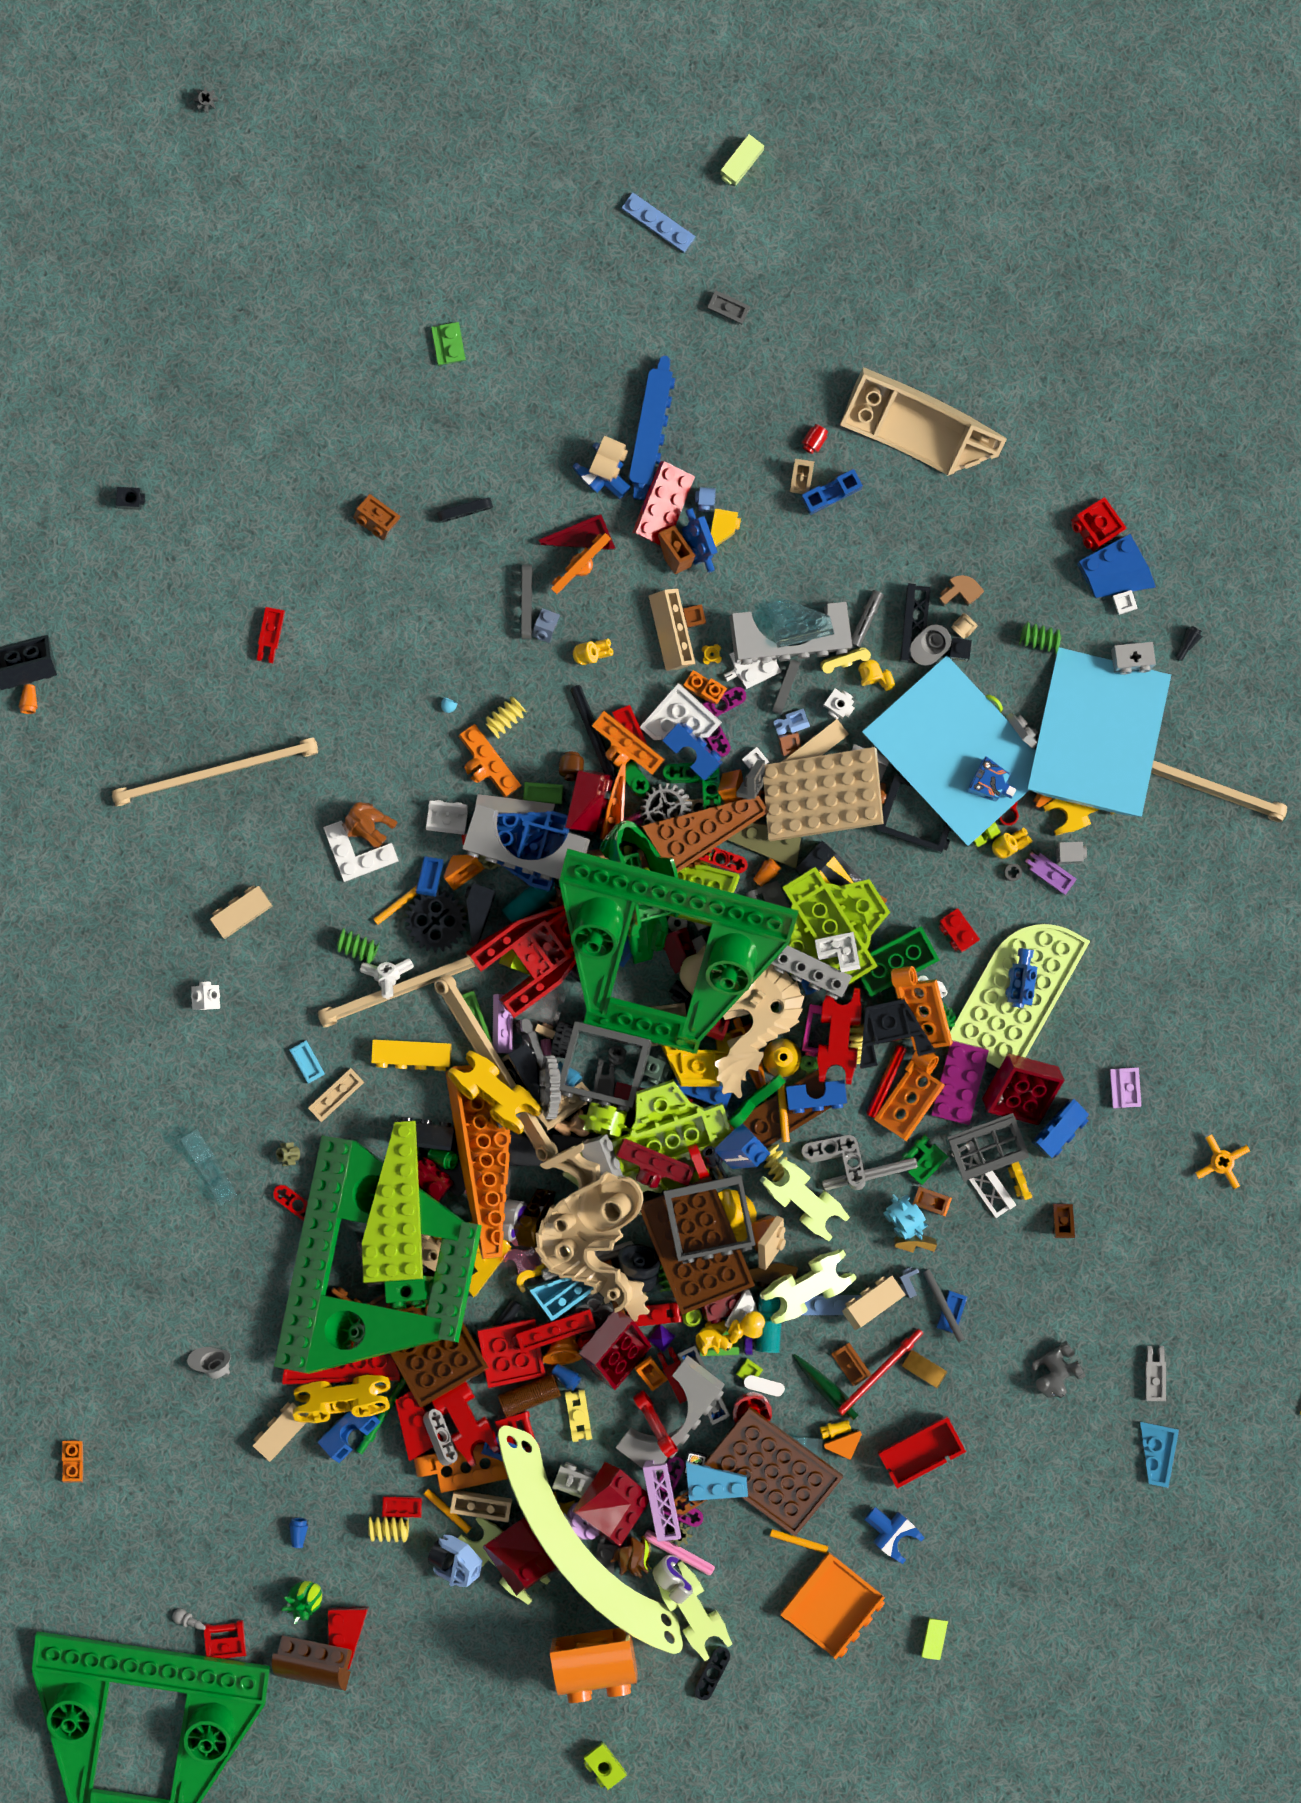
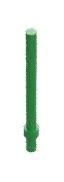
(381, 1416)

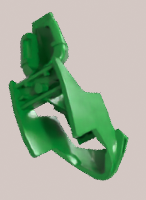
(649, 924)

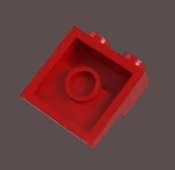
(1098, 524)

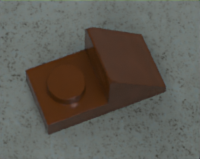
(1063, 1221)

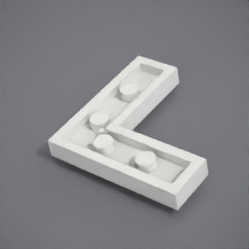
(355, 866)

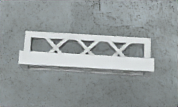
(997, 1186)

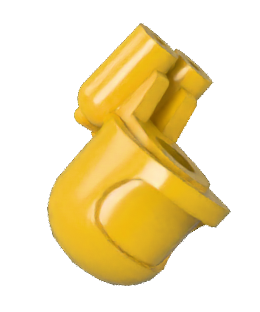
(589, 652)
(871, 673)
(1009, 844)
(749, 1326)

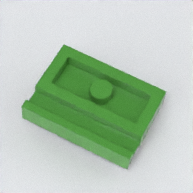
(448, 343)

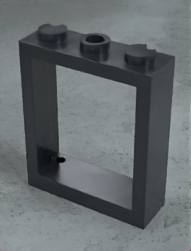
(943, 843)

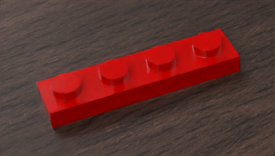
(556, 1330)

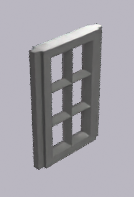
(986, 1128)

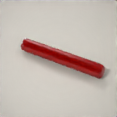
(886, 1081)

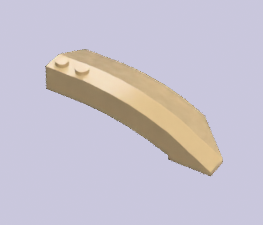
(918, 424)

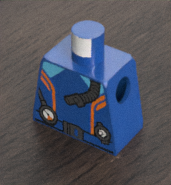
(991, 781)

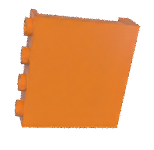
(833, 1606)

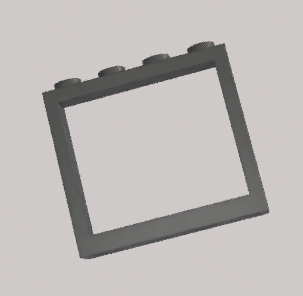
(603, 1100)
(723, 1249)

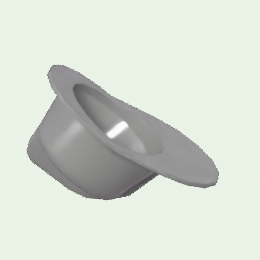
(930, 644)
(211, 1361)

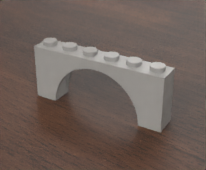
(752, 645)
(485, 840)
(700, 1390)

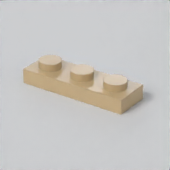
(336, 1095)
(566, 1108)

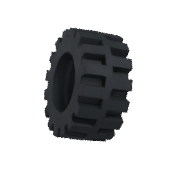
(561, 1039)

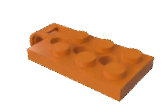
(905, 982)
(917, 1069)
(430, 1465)

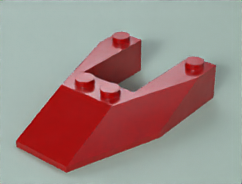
(543, 948)

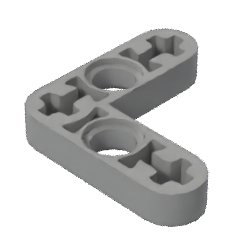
(846, 1153)

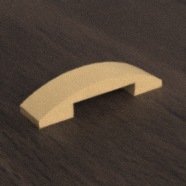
(821, 742)

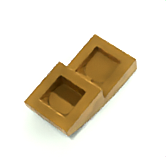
(909, 1245)
(924, 1368)

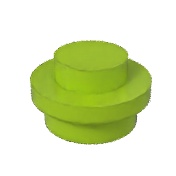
(692, 1318)

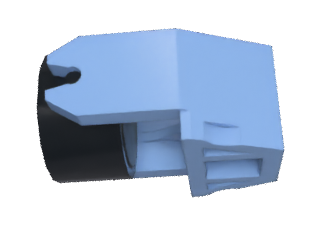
(453, 1551)

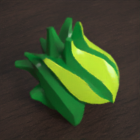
(303, 1600)

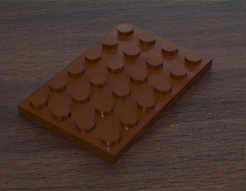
(700, 1226)
(438, 1365)
(781, 1473)

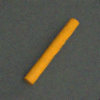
(395, 906)
(783, 1114)
(446, 1510)
(799, 1541)

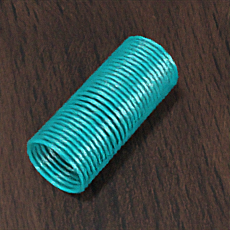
(528, 903)
(771, 1332)

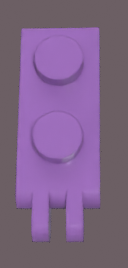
(1051, 873)

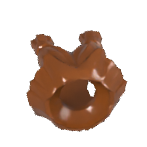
(361, 823)

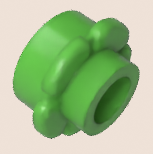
(808, 1068)

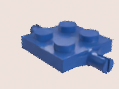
(699, 540)

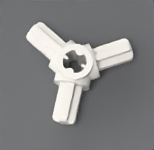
(386, 974)

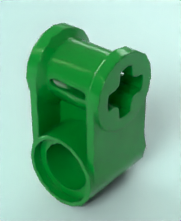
(634, 777)

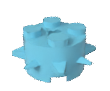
(906, 1218)

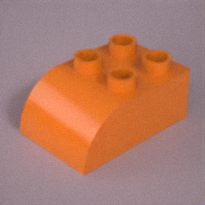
(593, 1663)

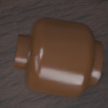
(570, 764)

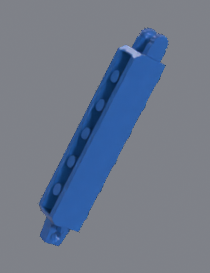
(650, 428)

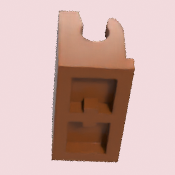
(851, 1364)

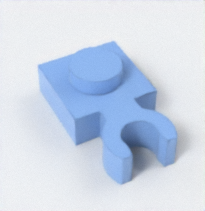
(794, 722)

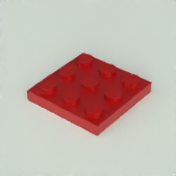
(504, 1356)

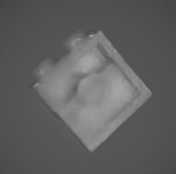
(546, 1008)

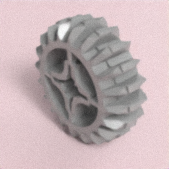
(673, 807)

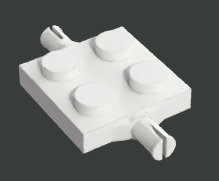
(753, 673)

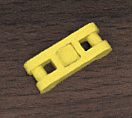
(845, 660)
(578, 1415)

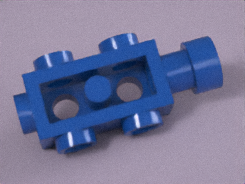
(1022, 980)

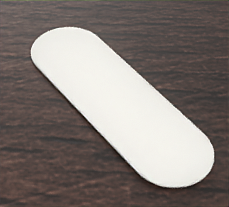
(764, 1385)

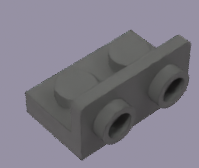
(753, 781)

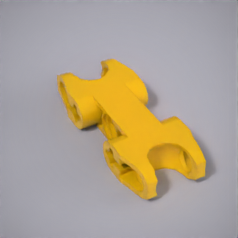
(1075, 813)
(505, 1102)
(327, 1400)

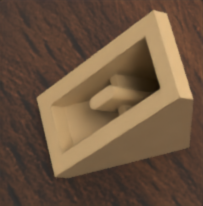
(801, 476)

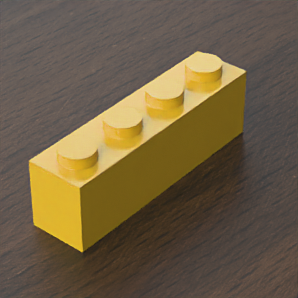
(411, 1053)

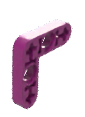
(711, 707)
(667, 1511)

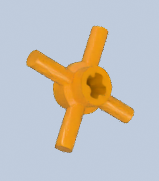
(1214, 1166)

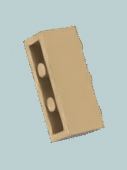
(241, 911)
(872, 1302)
(279, 1432)
(481, 1505)

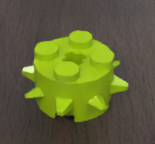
(605, 1120)

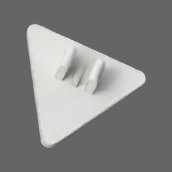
(744, 1305)

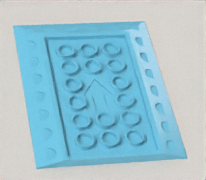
(1099, 734)
(939, 740)

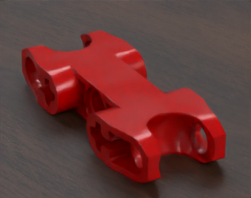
(838, 1050)
(469, 1429)

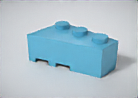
(559, 1295)

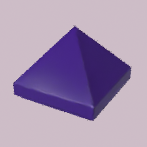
(661, 1338)

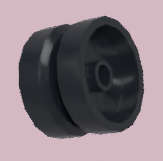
(639, 1264)

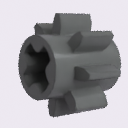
(206, 105)

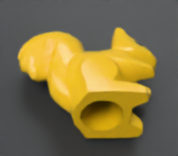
(712, 1337)

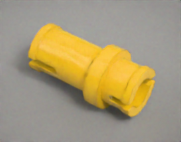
(835, 1429)

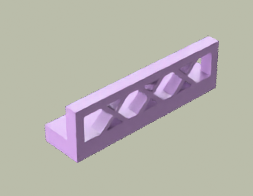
(657, 1502)

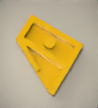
(1021, 1188)

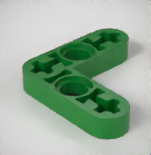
(713, 780)
(753, 1100)

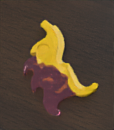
(527, 1263)

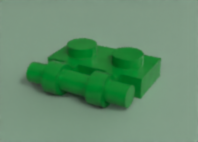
(928, 1163)

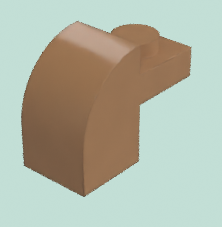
(964, 586)

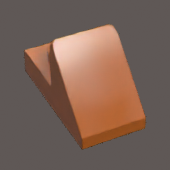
(932, 1201)

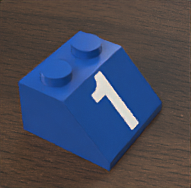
(742, 1149)

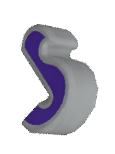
(513, 1210)
(671, 1580)

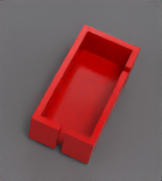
(921, 1451)

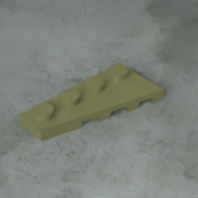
(756, 839)

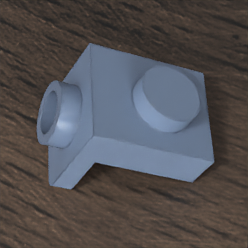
(545, 625)
(906, 1285)

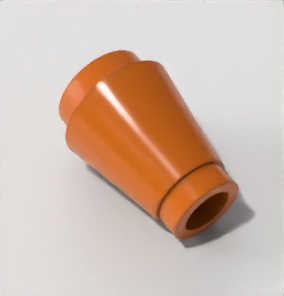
(28, 700)
(767, 872)

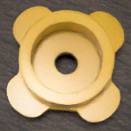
(711, 649)

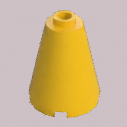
(772, 1057)

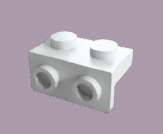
(447, 817)

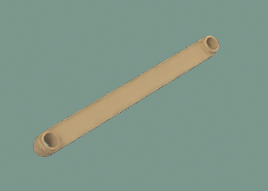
(122, 796)
(1275, 811)
(447, 989)
(329, 1016)

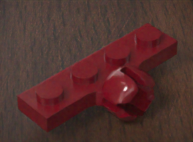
(654, 1165)

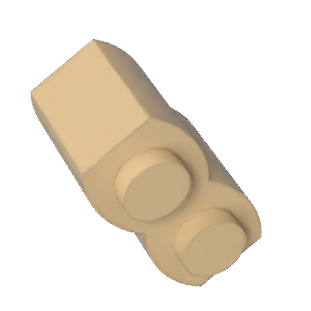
(607, 459)

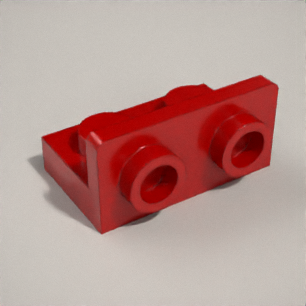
(958, 930)

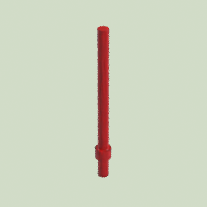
(906, 1345)

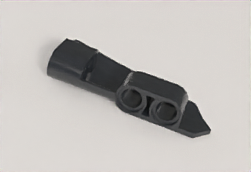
(524, 1154)

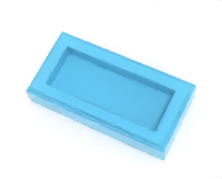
(307, 1062)

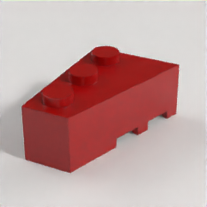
(413, 1426)
(345, 1627)

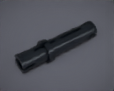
(713, 1161)

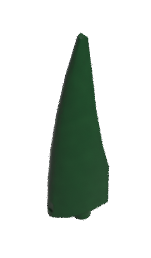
(825, 1387)

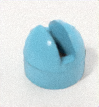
(448, 705)

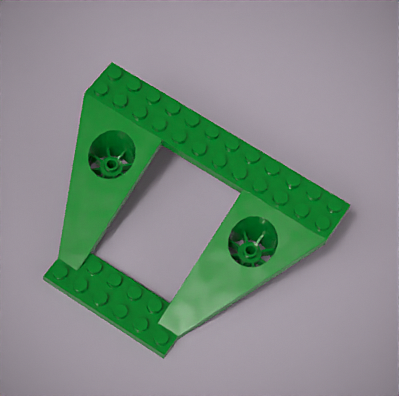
(599, 909)
(321, 1328)
(80, 1674)

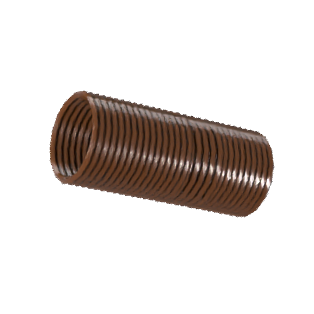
(521, 1398)

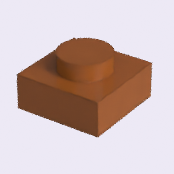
(694, 616)
(789, 743)

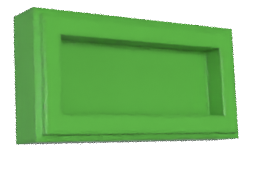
(543, 793)

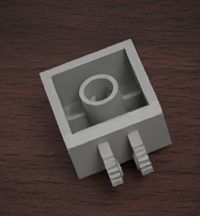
(573, 1480)

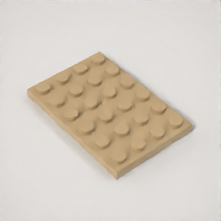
(823, 794)

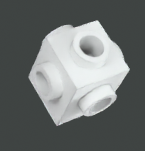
(836, 697)
(205, 996)

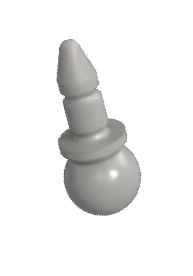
(181, 1617)

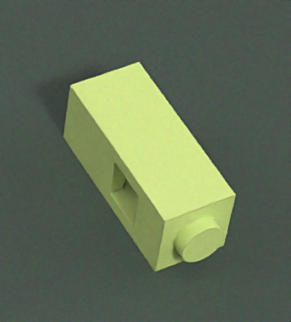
(741, 160)

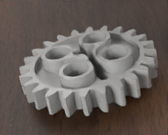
(549, 1091)

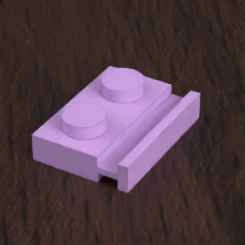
(1125, 1087)

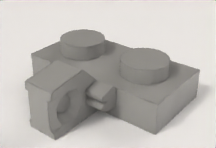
(1027, 734)

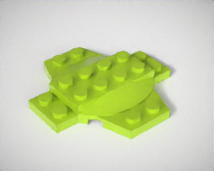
(833, 911)
(671, 1123)

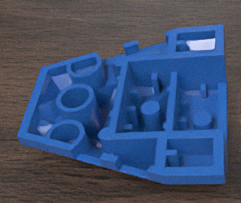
(532, 838)

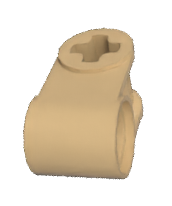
(964, 626)

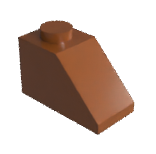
(676, 550)

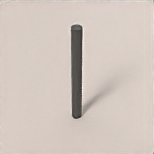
(943, 1305)

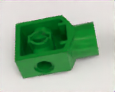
(419, 1294)

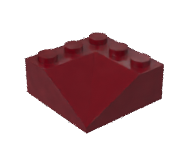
(589, 801)
(1023, 1089)
(615, 1349)
(612, 1504)
(520, 1557)

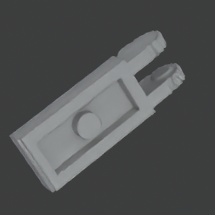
(1155, 1376)

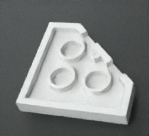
(680, 708)

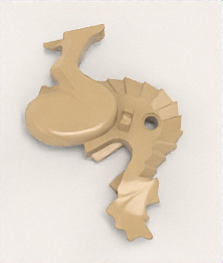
(767, 1025)
(590, 1223)

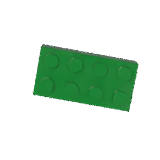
(908, 950)

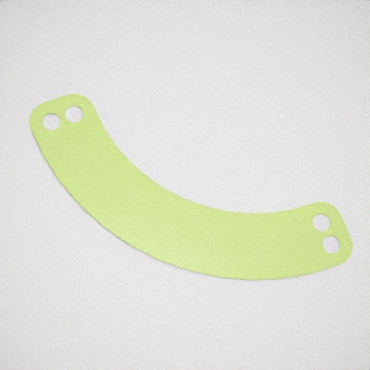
(586, 1574)

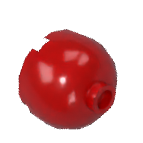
(755, 1401)

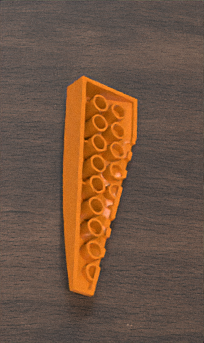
(484, 1164)

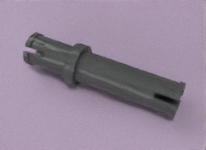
(875, 598)

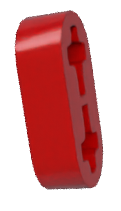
(698, 1161)

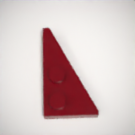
(580, 535)

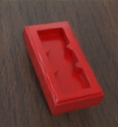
(402, 1507)

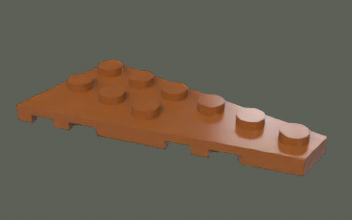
(698, 832)

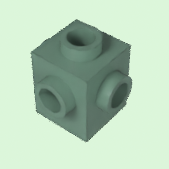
(658, 1069)

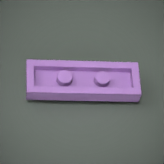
(501, 1027)

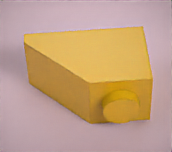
(724, 525)

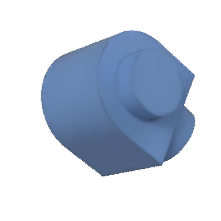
(705, 499)

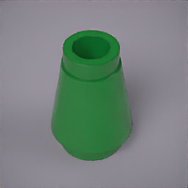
(444, 1158)

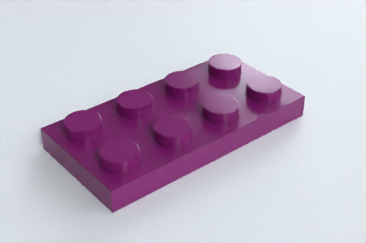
(962, 1082)

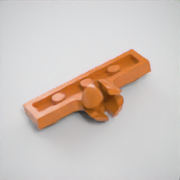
(581, 563)
(626, 745)
(487, 762)

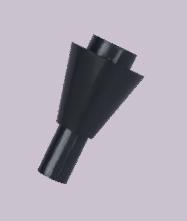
(1190, 639)

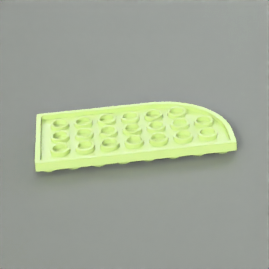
(991, 1020)

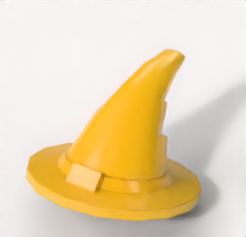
(733, 1210)

